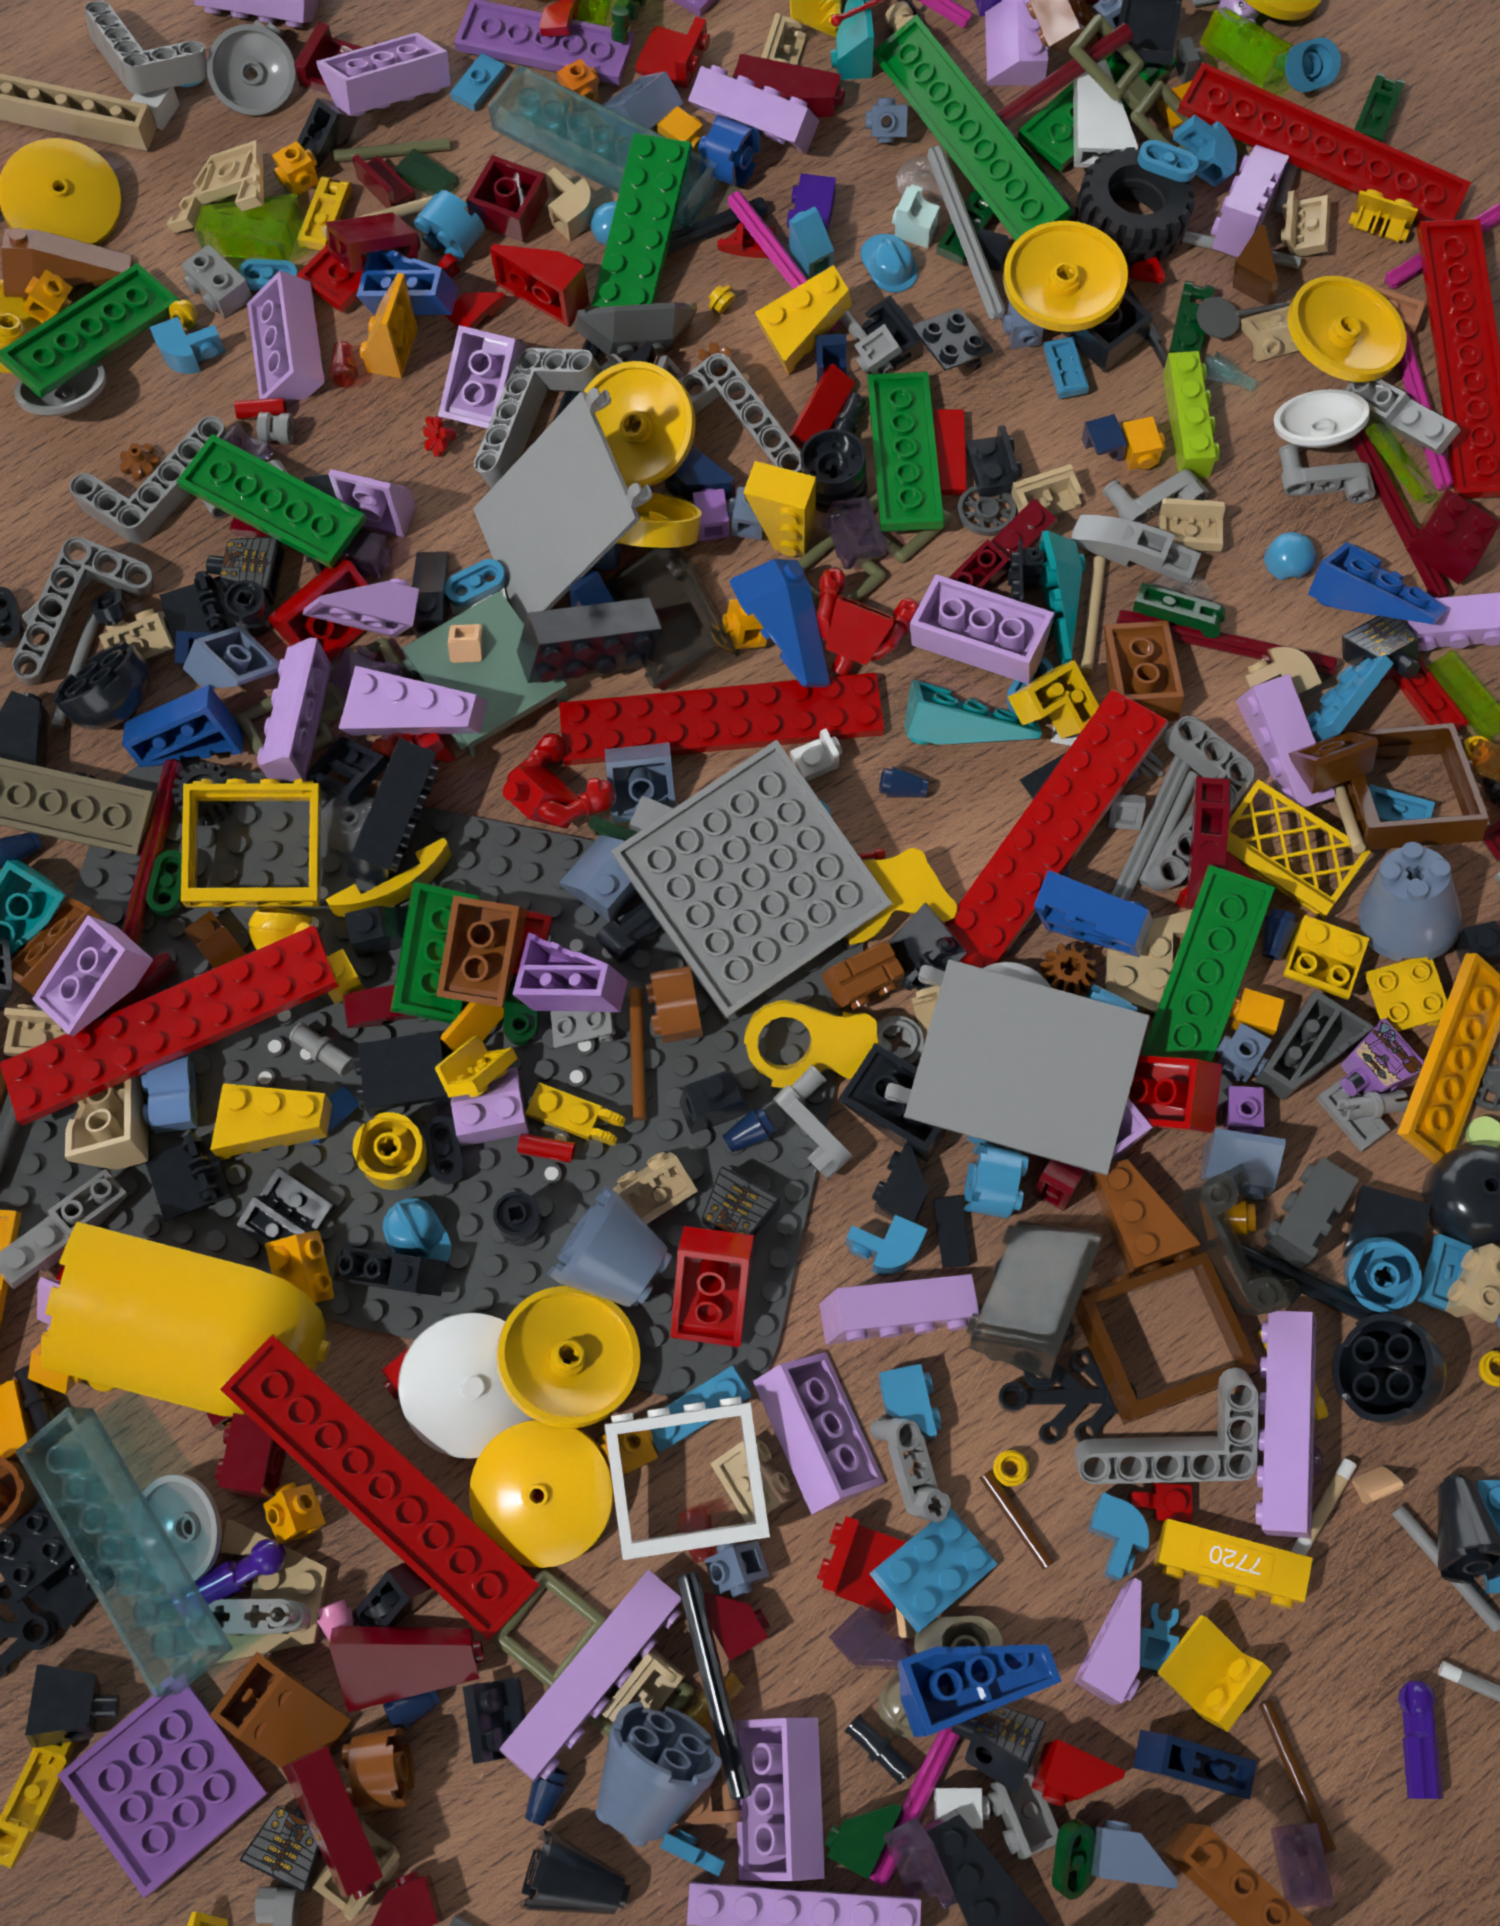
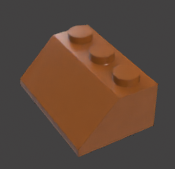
(42, 952)

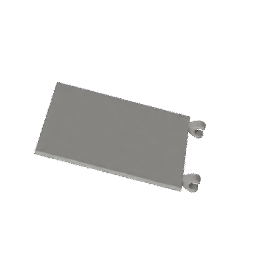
(558, 508)
(1024, 1066)

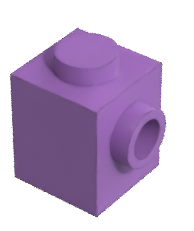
(714, 514)
(1244, 1109)

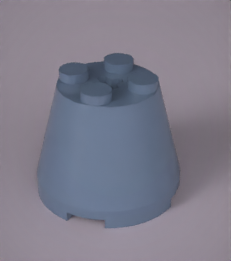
(1411, 905)
(611, 1253)
(653, 1771)

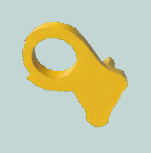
(908, 885)
(834, 1041)

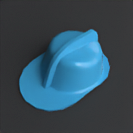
(1312, 64)
(889, 262)
(415, 1230)

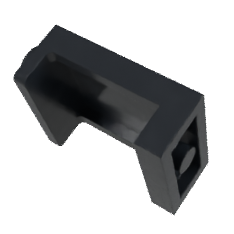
(1153, 28)
(400, 1072)

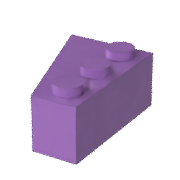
(566, 980)

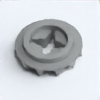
(912, 1036)

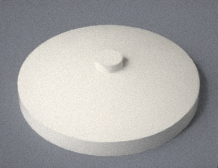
(454, 1388)

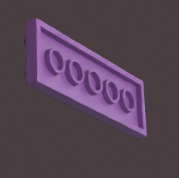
(515, 37)

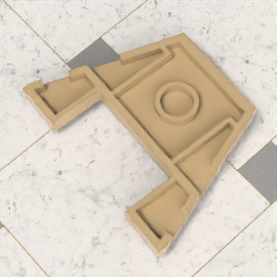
(223, 175)
(1145, 977)
(297, 1580)

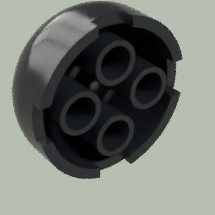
(106, 688)
(1458, 1194)
(1389, 1370)

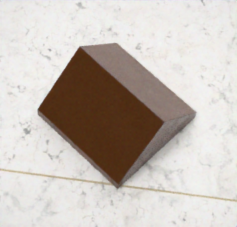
(1256, 270)
(1335, 760)

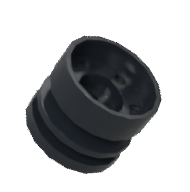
(837, 463)

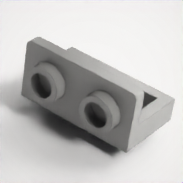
(1026, 1817)

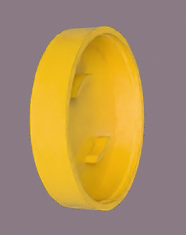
(664, 523)

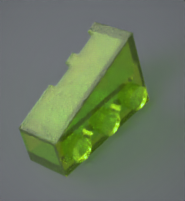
(1246, 47)
(254, 233)

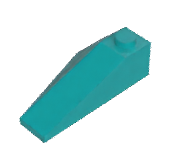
(854, 44)
(1061, 588)
(943, 719)
(26, 903)

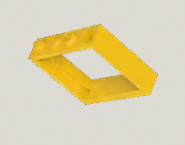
(242, 791)

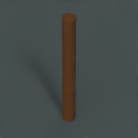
(1296, 1773)

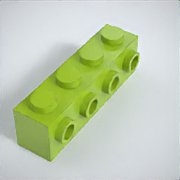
(1189, 413)

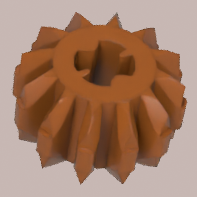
(1081, 968)

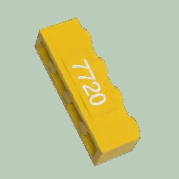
(1232, 1562)

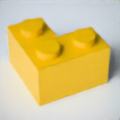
(1061, 695)

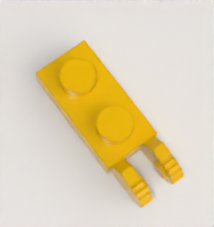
(572, 1114)

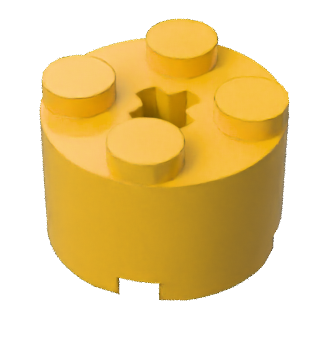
(380, 1136)

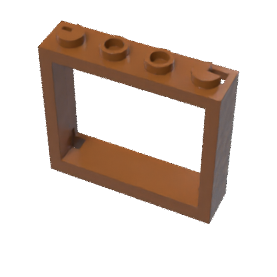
(1228, 1879)

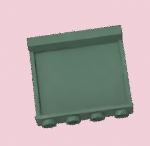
(495, 678)

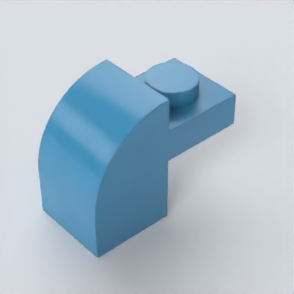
(1211, 146)
(184, 351)
(892, 1253)
(1123, 1525)

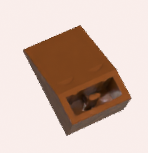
(278, 1713)

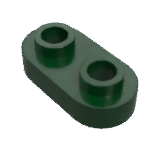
(165, 884)
(515, 1012)
(1073, 1859)

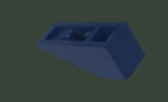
(1194, 1764)

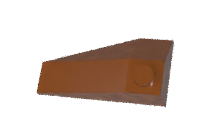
(32, 251)

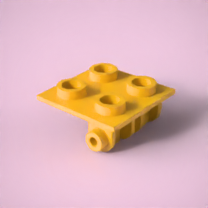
(816, 14)
(1397, 212)
(1407, 993)

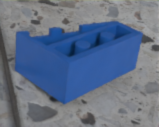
(428, 285)
(183, 728)
(1092, 915)

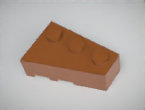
(1140, 1219)

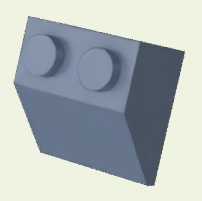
(646, 99)
(229, 659)
(639, 773)
(599, 879)
(1257, 1153)
(1128, 1857)

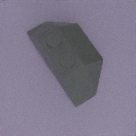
(629, 327)

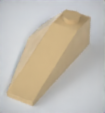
(109, 1128)

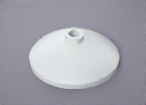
(1321, 418)

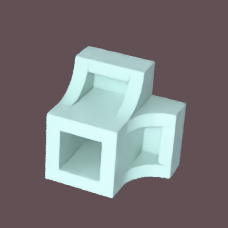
(915, 217)

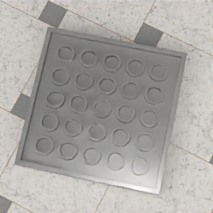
(751, 878)

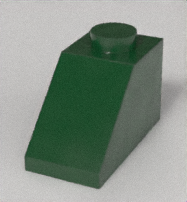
(861, 1839)

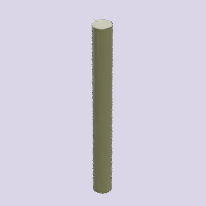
(393, 149)

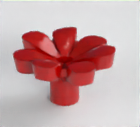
(437, 435)

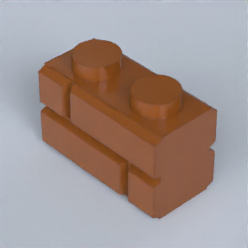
(862, 975)

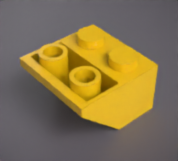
(1325, 957)

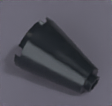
(1466, 1532)
(571, 1880)

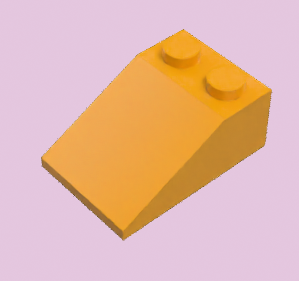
(391, 332)

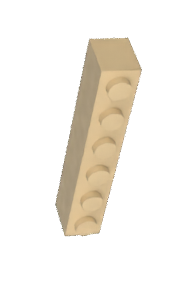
(76, 112)

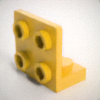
(1213, 1674)

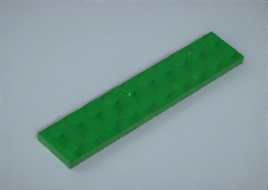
(969, 130)

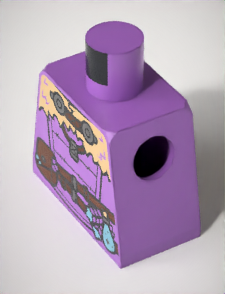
(1380, 1063)

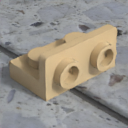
(1269, 334)
(146, 634)
(656, 1186)
(734, 1476)

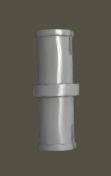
(322, 1049)
(1372, 1105)

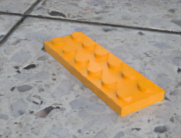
(1454, 1061)

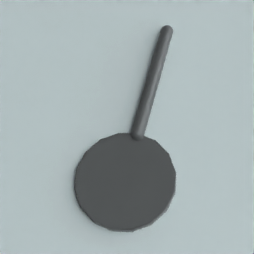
(1221, 319)

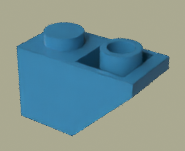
(810, 243)
(907, 1397)

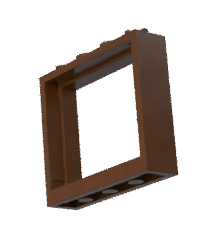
(1429, 831)
(1108, 1360)

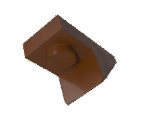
(213, 940)

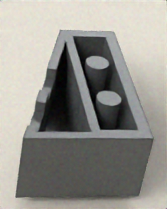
(1310, 1044)
(1309, 1213)

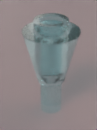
(1223, 371)

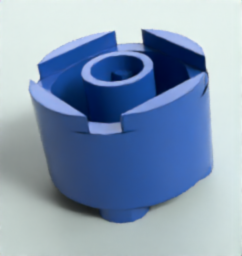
(732, 147)

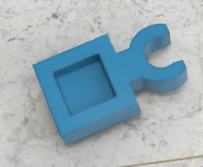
(1156, 1642)
(683, 1845)

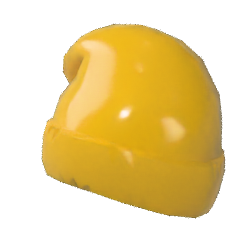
(274, 924)

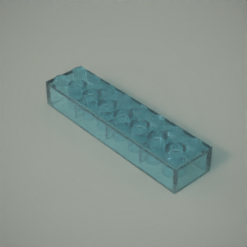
(585, 136)
(124, 1551)

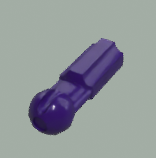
(231, 1577)
(1420, 1741)

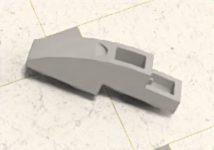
(1404, 416)
(1135, 542)
(46, 1241)

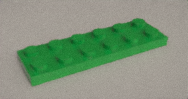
(1052, 128)
(642, 221)
(87, 330)
(904, 452)
(272, 501)
(1208, 966)

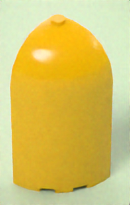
(169, 1319)

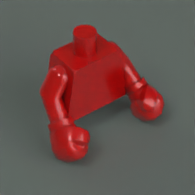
(856, 629)
(544, 796)

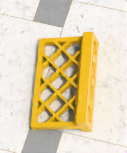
(1282, 877)

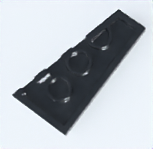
(977, 1879)

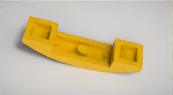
(431, 862)
(31, 1799)

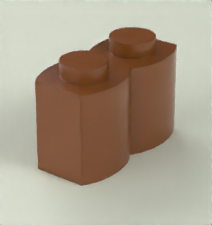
(675, 1005)

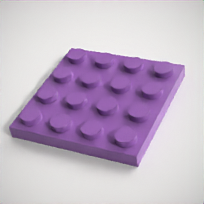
(163, 1787)

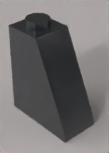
(24, 729)

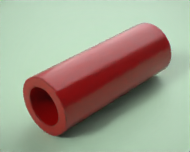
(251, 408)
(546, 1148)

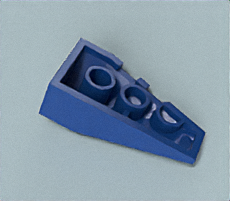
(1356, 583)
(785, 608)
(960, 1683)

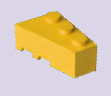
(802, 314)
(783, 506)
(266, 1118)

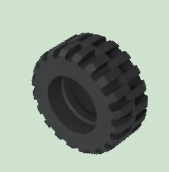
(1136, 235)

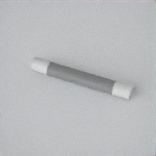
(1469, 1680)

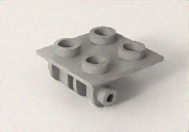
(577, 1026)

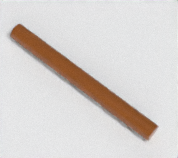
(637, 1054)

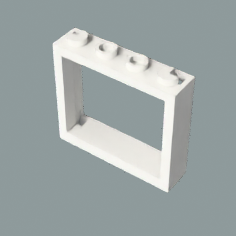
(695, 1539)

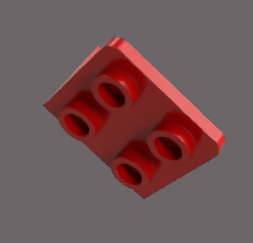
(674, 52)
(855, 1556)

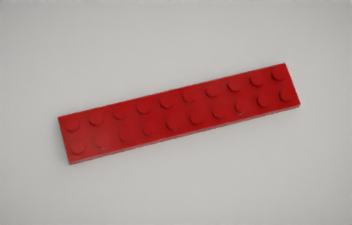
(1322, 144)
(1464, 349)
(722, 717)
(1054, 827)
(168, 1025)
(380, 1486)

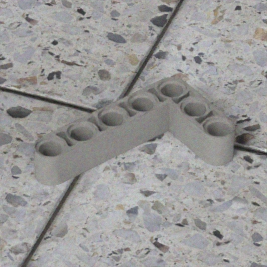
(140, 69)
(521, 400)
(743, 408)
(156, 487)
(67, 598)
(1193, 753)
(1183, 1449)

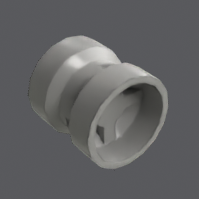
(275, 428)

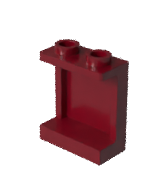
(319, 47)
(367, 234)

